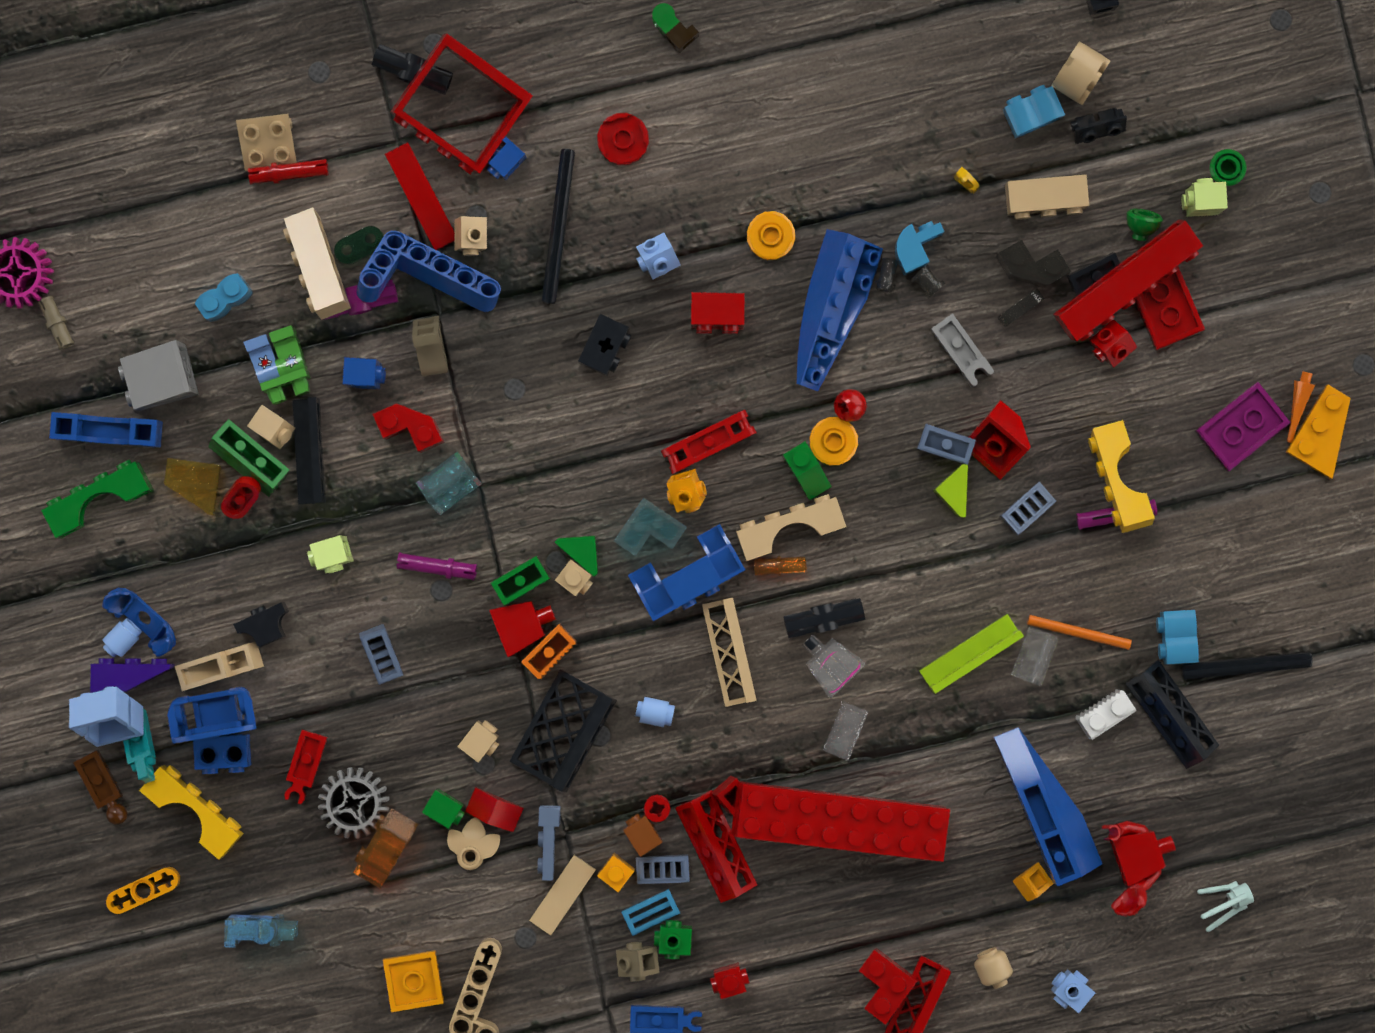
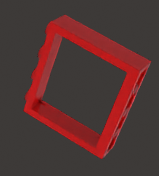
(484, 68)

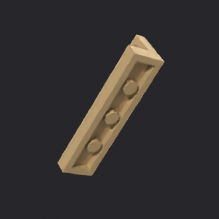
(739, 650)

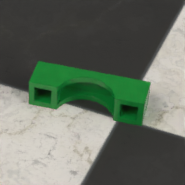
(67, 514)

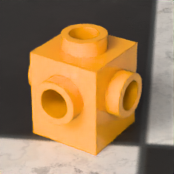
(686, 491)

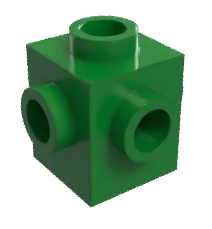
(682, 946)

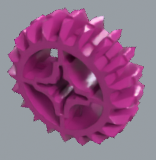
(20, 283)

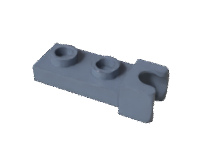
(549, 819)

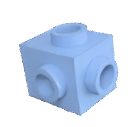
(657, 256)
(1078, 996)

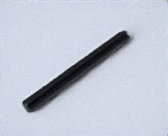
(558, 226)

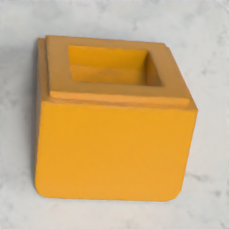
(1033, 882)

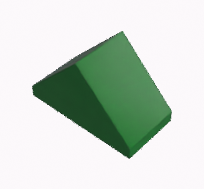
(582, 550)

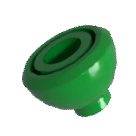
(1228, 167)
(1143, 223)

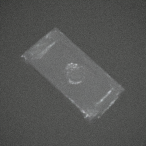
(1035, 656)

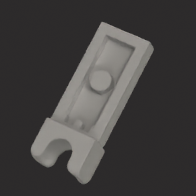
(961, 349)

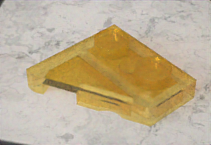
(194, 481)

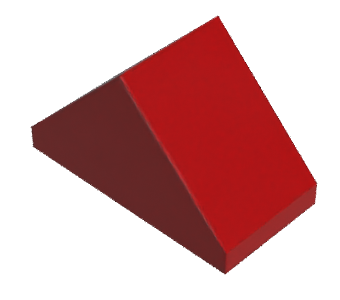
(494, 810)

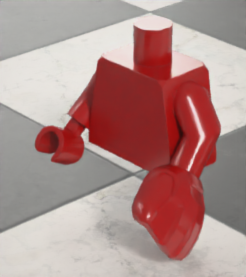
(1139, 862)

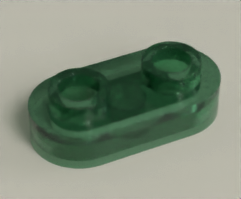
(359, 246)

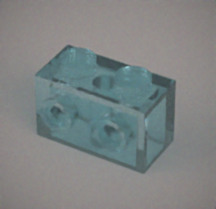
(448, 483)

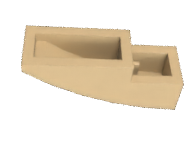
(219, 666)

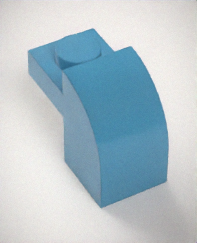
(910, 249)

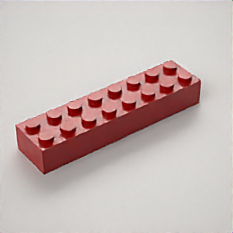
(840, 821)

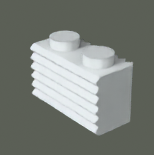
(1105, 714)

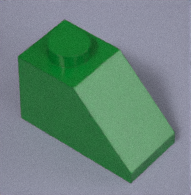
(806, 470)

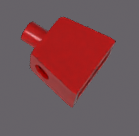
(520, 625)

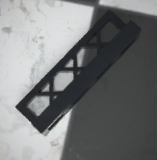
(309, 451)
(1170, 717)

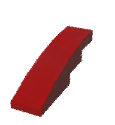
(421, 196)

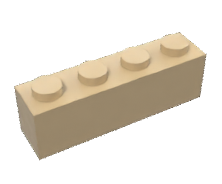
(316, 264)

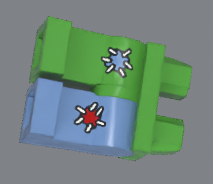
(281, 372)

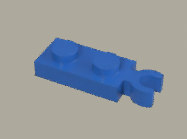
(661, 1019)

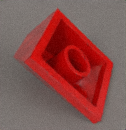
(1000, 440)

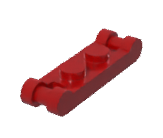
(708, 441)

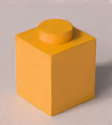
(616, 872)

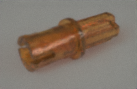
(779, 565)

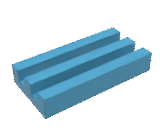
(671, 902)

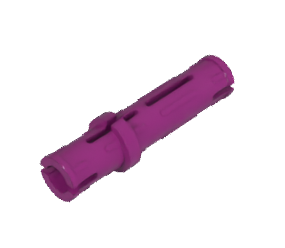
(1085, 519)
(448, 568)

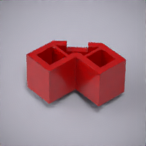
(399, 419)

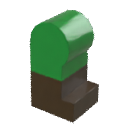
(672, 28)

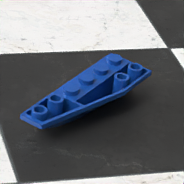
(833, 302)
(1049, 811)

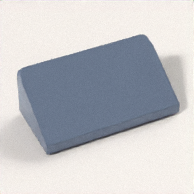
(946, 444)

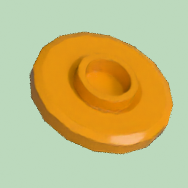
(770, 235)
(833, 441)

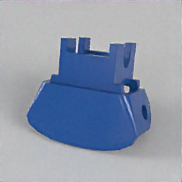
(214, 715)

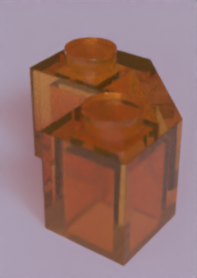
(385, 847)

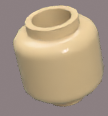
(993, 967)

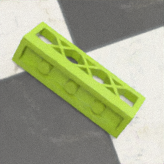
(970, 653)

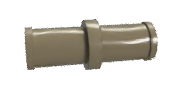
(55, 323)

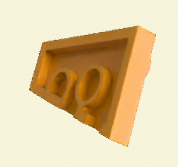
(1321, 432)

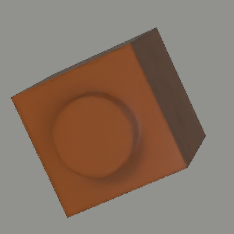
(642, 834)

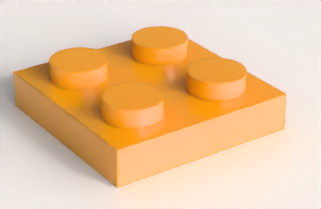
(413, 981)

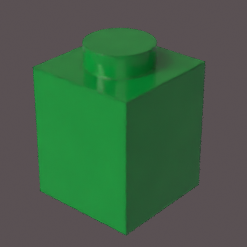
(444, 809)

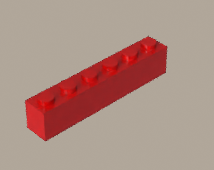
(1128, 280)

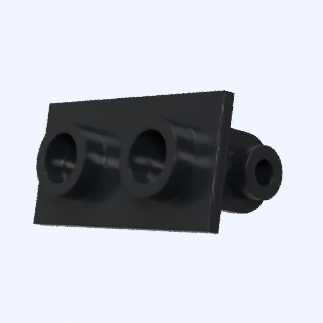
(1110, 123)

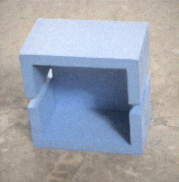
(106, 716)

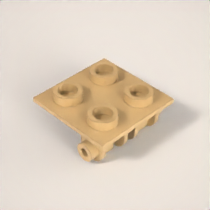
(266, 141)

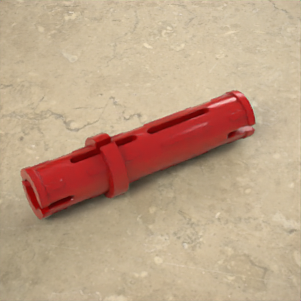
(287, 171)

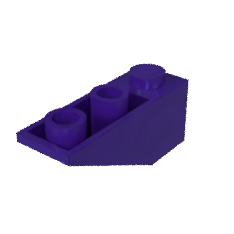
(125, 675)

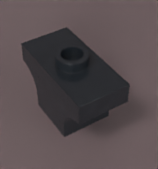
(264, 624)

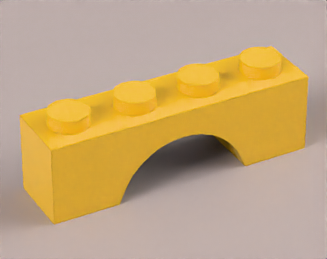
(1130, 507)
(217, 831)

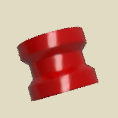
(655, 804)

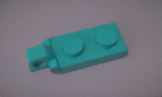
(141, 753)

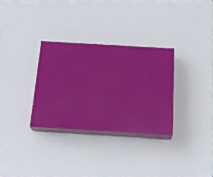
(1242, 426)

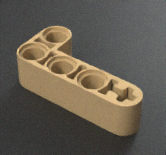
(478, 989)

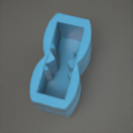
(1033, 111)
(229, 293)
(1178, 637)

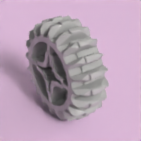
(358, 814)

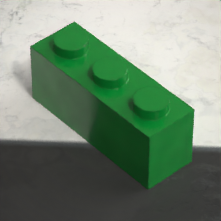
(248, 457)

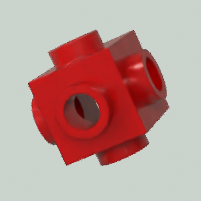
(1112, 344)

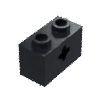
(592, 354)

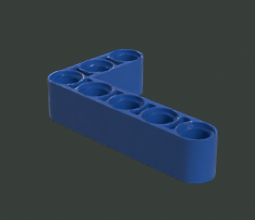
(425, 269)

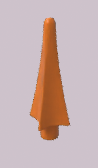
(1301, 395)

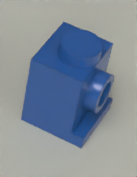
(505, 160)

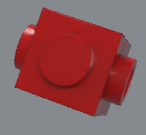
(729, 980)

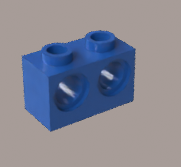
(363, 373)
(221, 747)

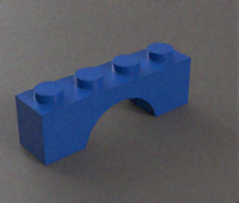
(106, 430)

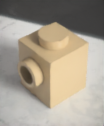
(470, 235)
(271, 427)
(574, 578)
(480, 740)

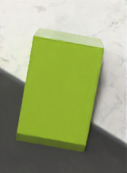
(954, 491)

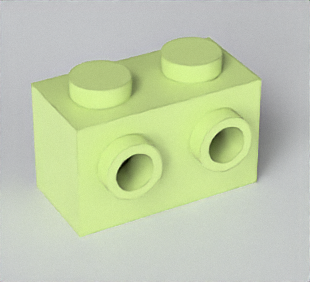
(1205, 198)
(330, 554)

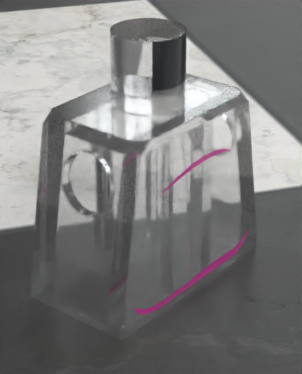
(831, 664)

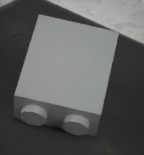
(158, 376)

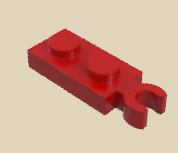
(305, 763)

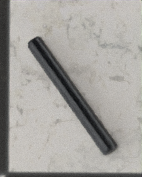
(1247, 665)

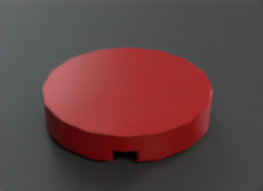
(623, 139)

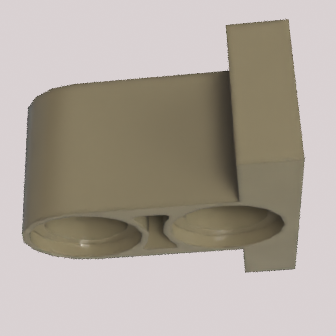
(429, 346)

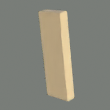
(562, 894)

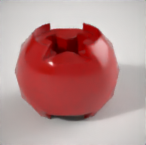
(850, 405)

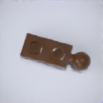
(101, 786)

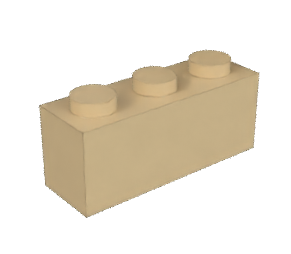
(1047, 196)

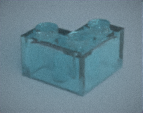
(648, 521)

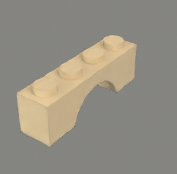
(823, 517)

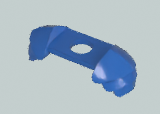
(127, 603)

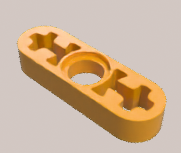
(164, 888)

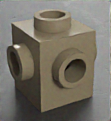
(637, 961)

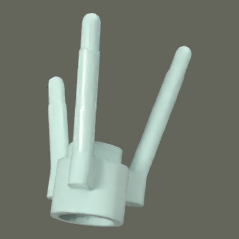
(1238, 898)

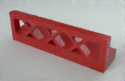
(712, 849)
(929, 1001)

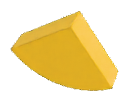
(966, 180)

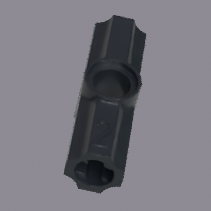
(406, 67)
(824, 618)

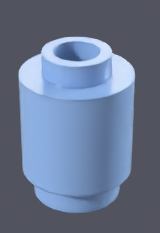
(121, 638)
(655, 712)

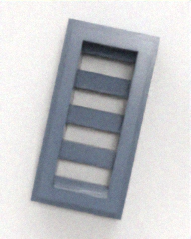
(1012, 523)
(368, 647)
(662, 859)

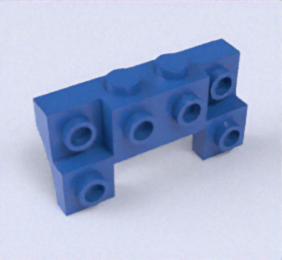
(693, 580)

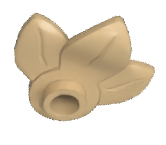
(472, 839)

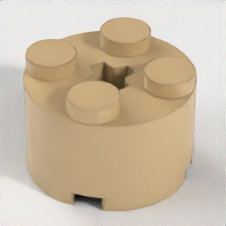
(1080, 73)

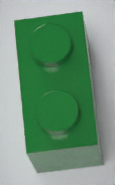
(520, 580)

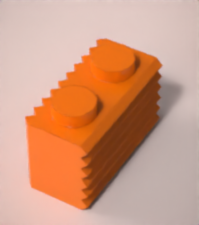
(549, 652)

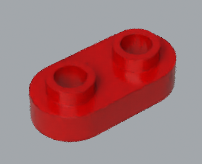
(240, 497)

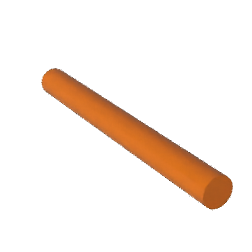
(1079, 632)

